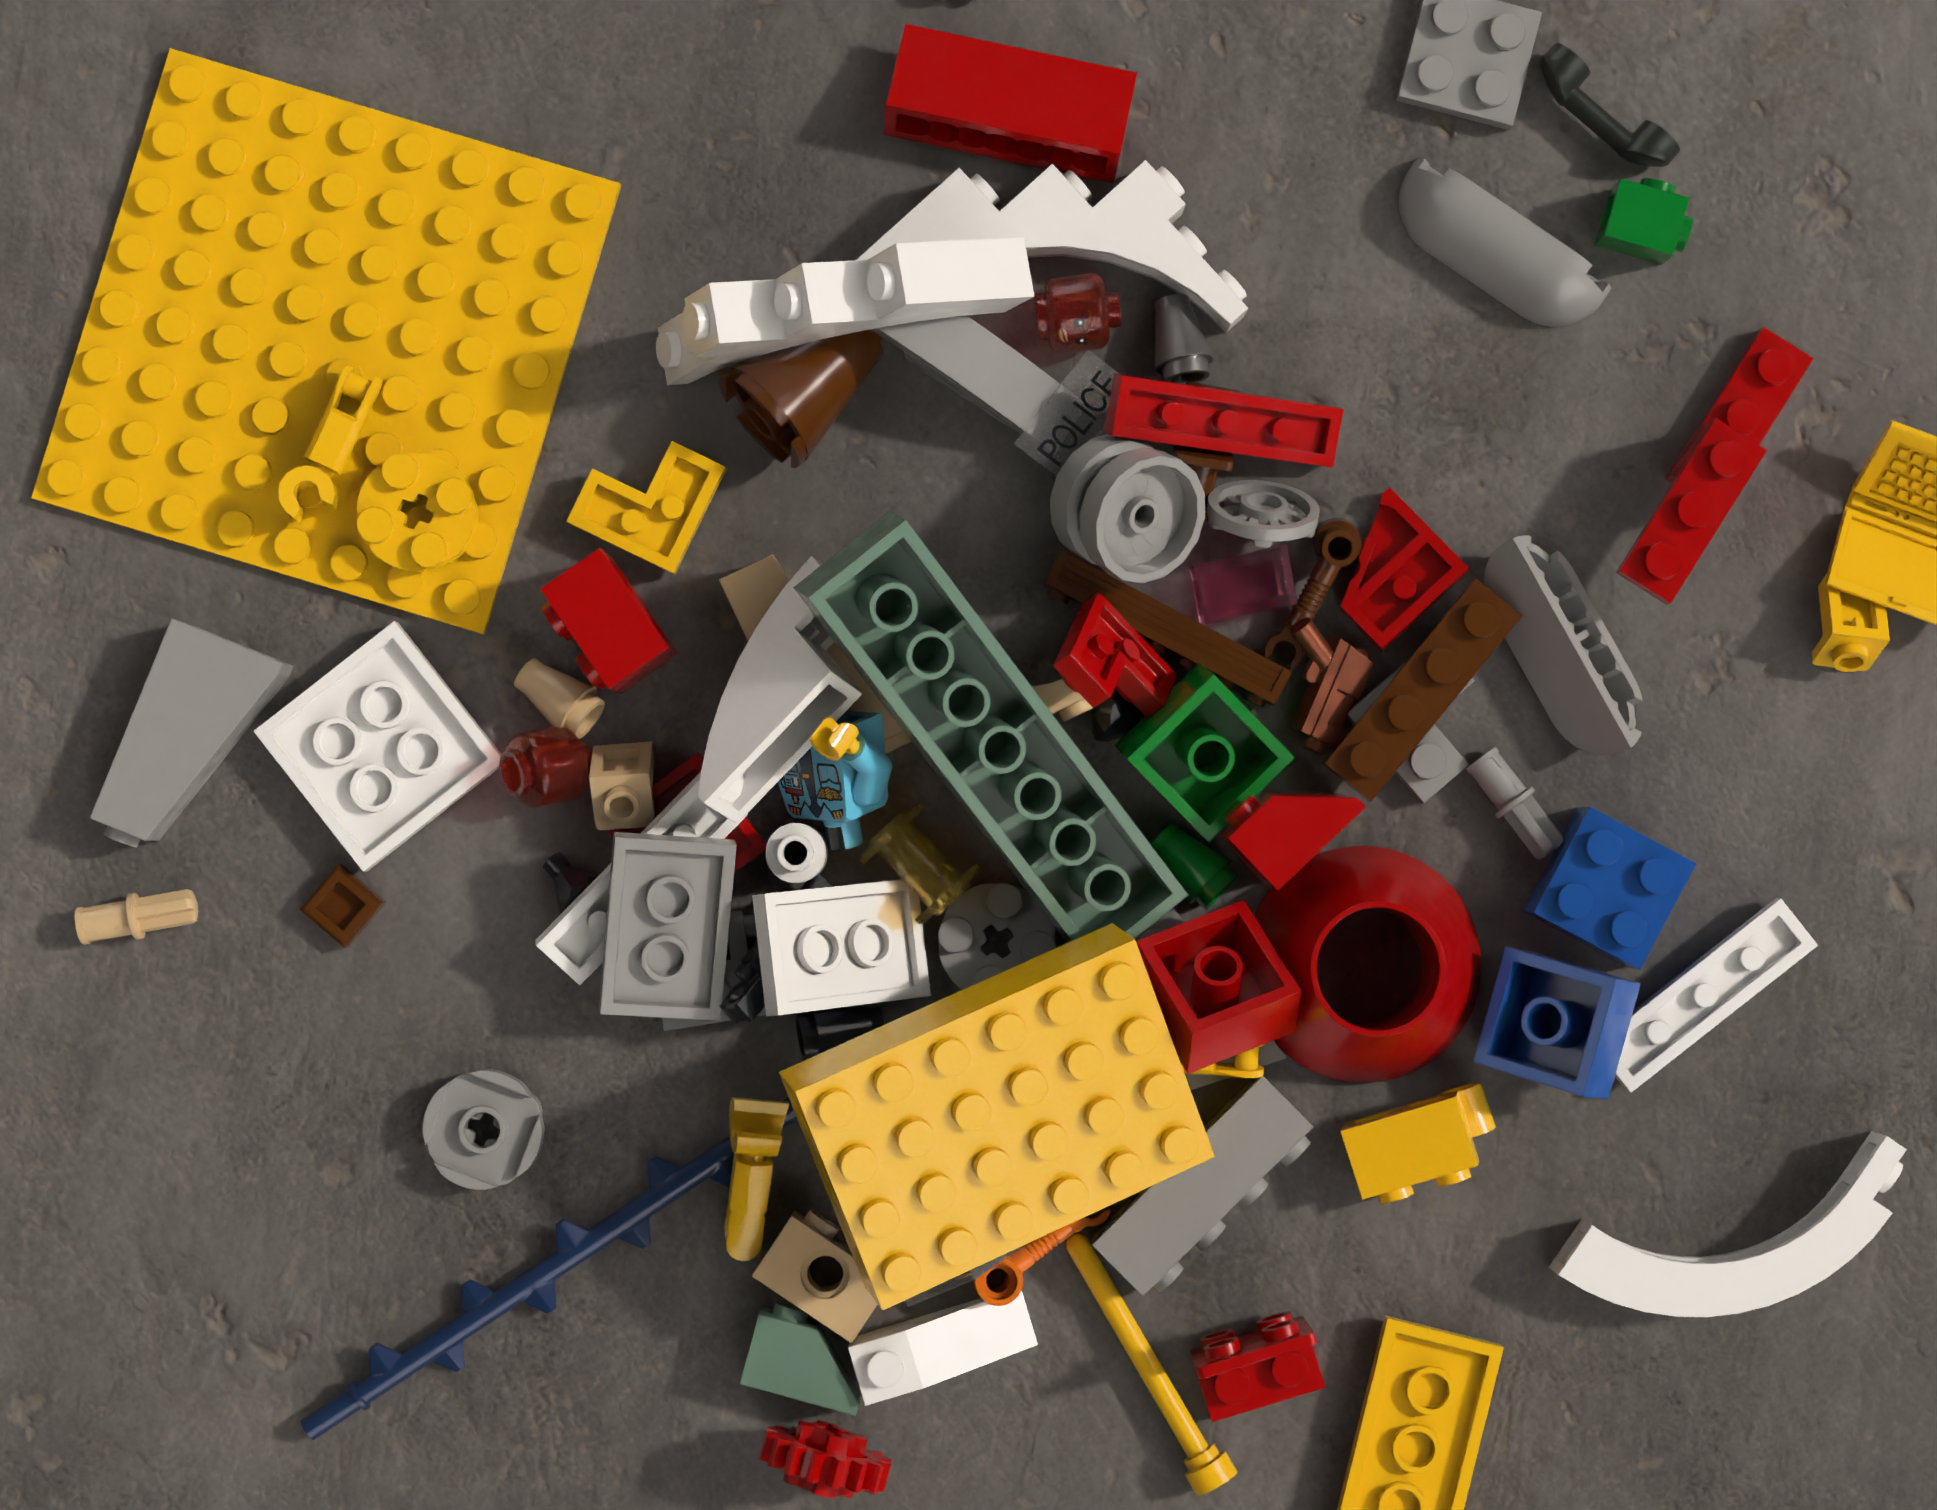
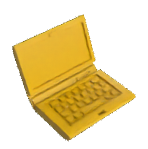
(1890, 526)

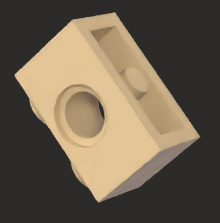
(787, 1272)

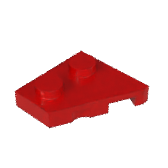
(1398, 573)

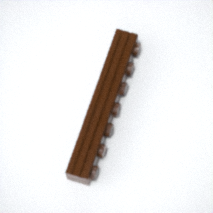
(1171, 630)

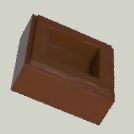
(342, 905)

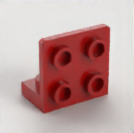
(1257, 1366)

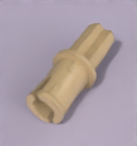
(136, 916)

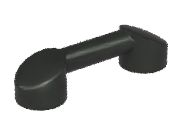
(1564, 75)

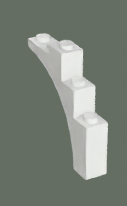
(1053, 216)
(836, 298)

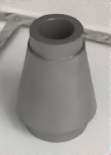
(1179, 341)

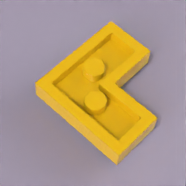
(656, 523)

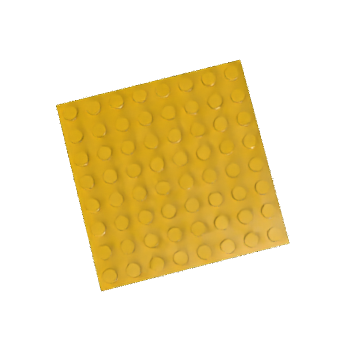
(266, 255)

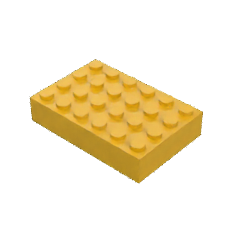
(998, 1114)

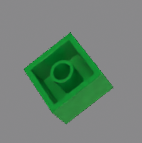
(1204, 751)

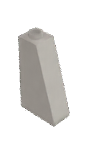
(182, 728)

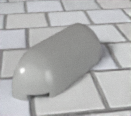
(1497, 248)
(1565, 648)

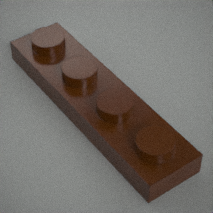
(1422, 690)

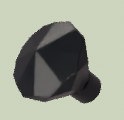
(1114, 718)
(568, 879)

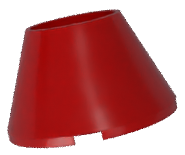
(1448, 944)

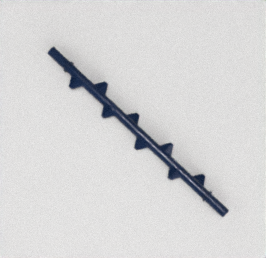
(533, 1286)

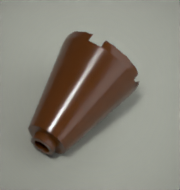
(800, 391)

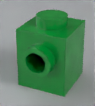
(1645, 220)

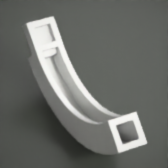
(1746, 1277)

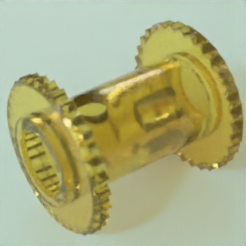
(919, 863)

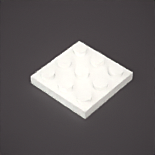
(380, 746)

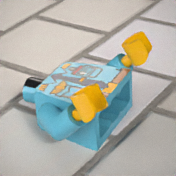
(840, 777)

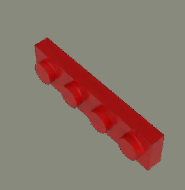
(1223, 420)

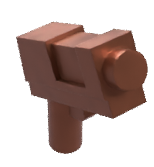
(1335, 679)

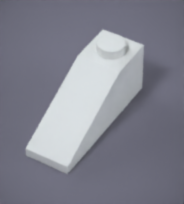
(938, 1347)

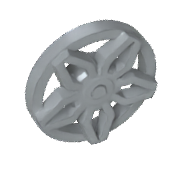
(1262, 511)

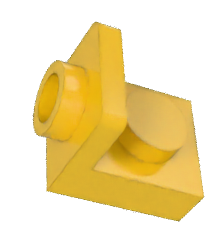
(1852, 630)

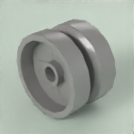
(1127, 508)

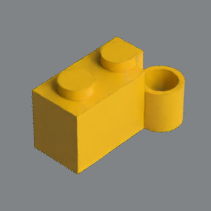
(1418, 1143)

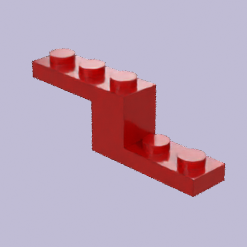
(1714, 466)

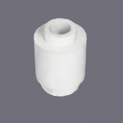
(816, 852)

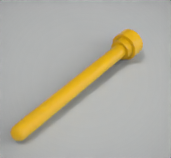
(1204, 1462)

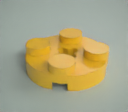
(403, 480)

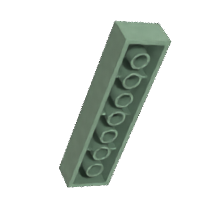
(988, 733)

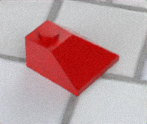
(1286, 831)

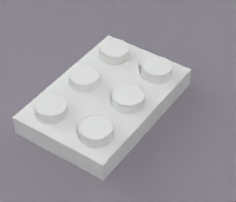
(840, 947)

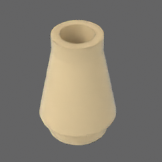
(560, 697)

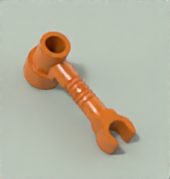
(1025, 1257)

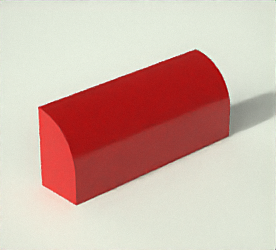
(1009, 103)

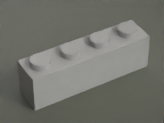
(1187, 1209)

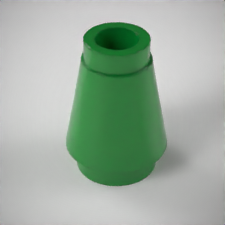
(1195, 865)

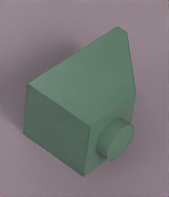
(798, 1361)

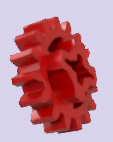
(825, 1459)

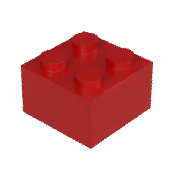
(607, 622)
(1220, 986)

